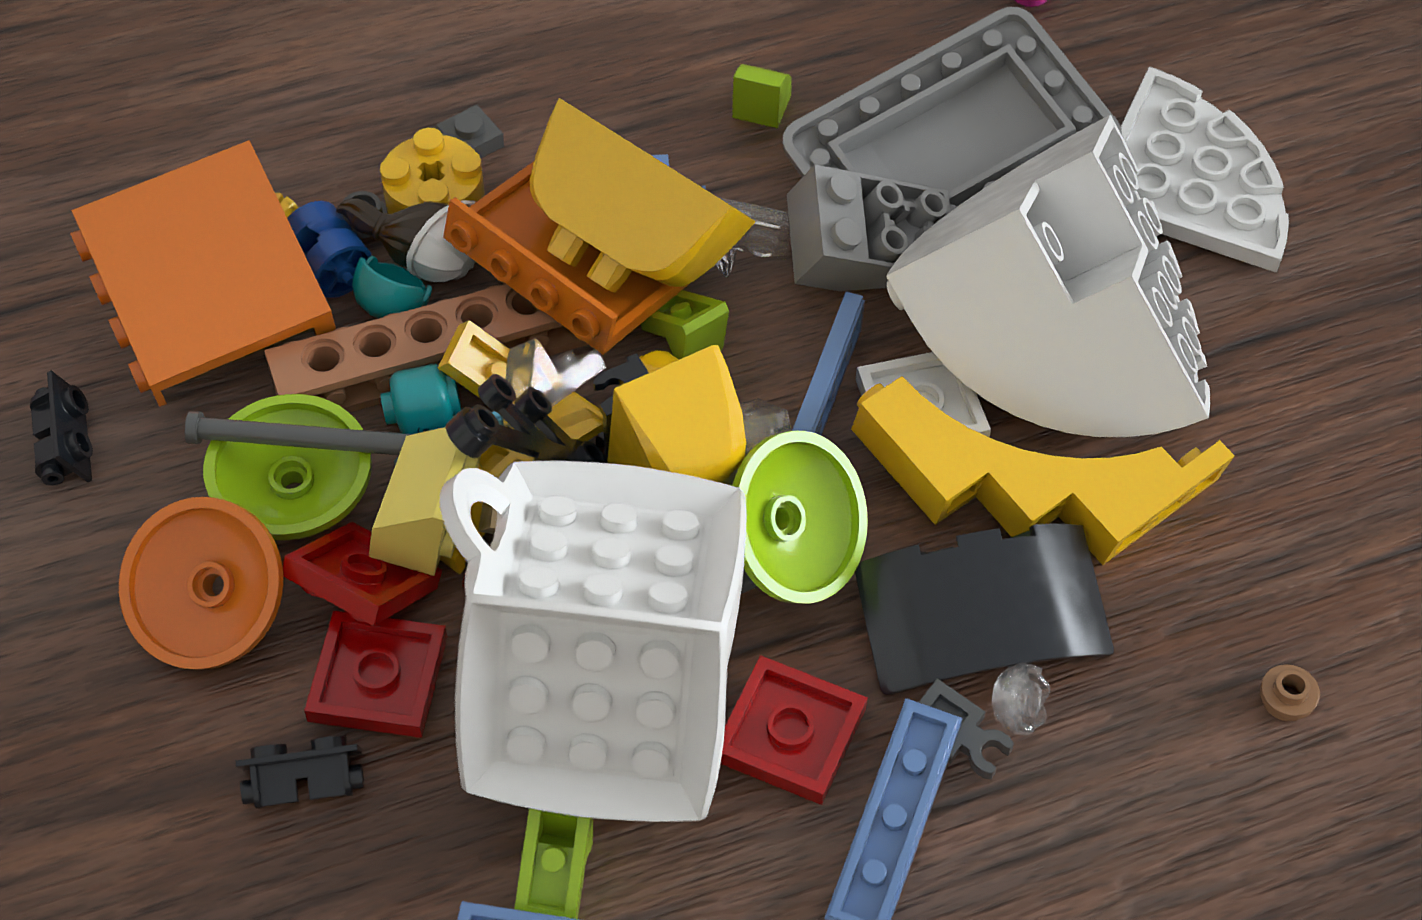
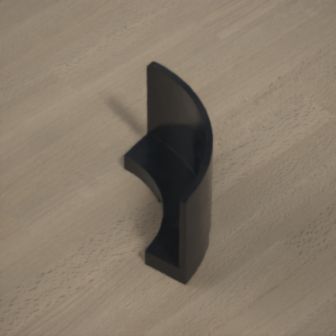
(982, 605)

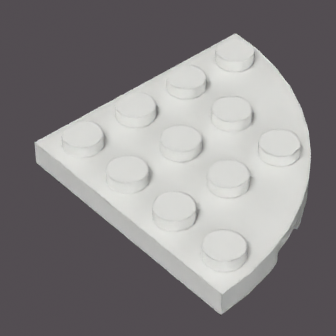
(1205, 173)

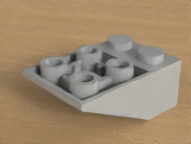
(856, 226)

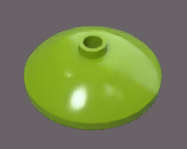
(259, 473)
(801, 517)

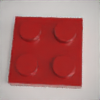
(345, 575)
(376, 675)
(791, 729)

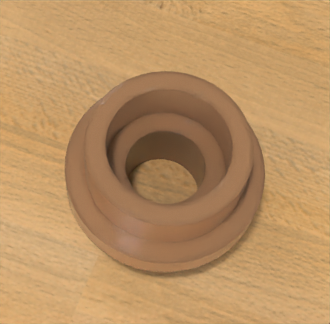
(1286, 705)

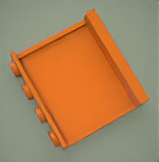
(511, 241)
(199, 268)

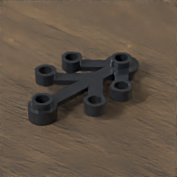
(533, 433)

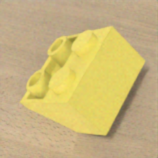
(410, 520)

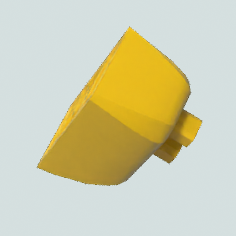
(626, 206)
(680, 419)

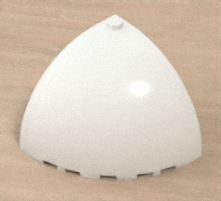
(1061, 296)

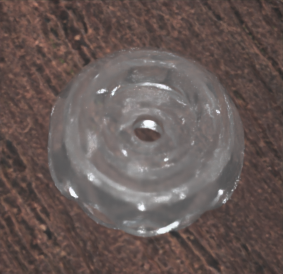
(1020, 698)

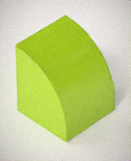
(760, 95)

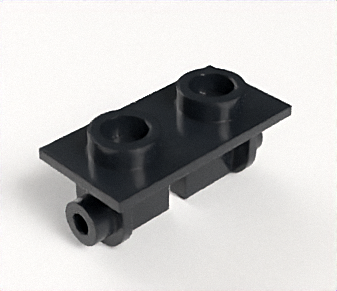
(61, 413)
(276, 772)

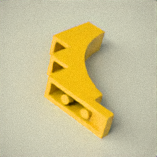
(950, 464)

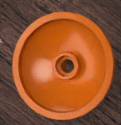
(171, 577)

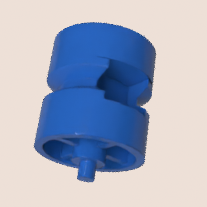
(328, 246)

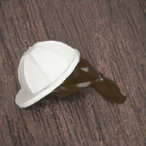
(412, 237)

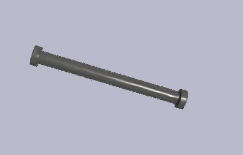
(200, 427)

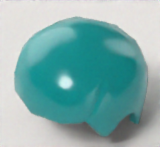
(387, 288)

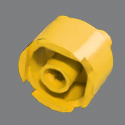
(430, 170)

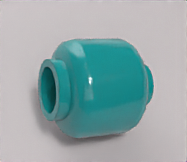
(420, 399)

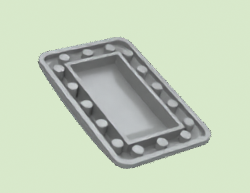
(954, 110)

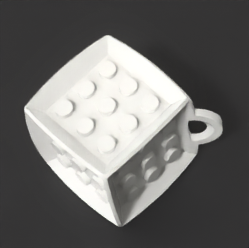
(596, 637)

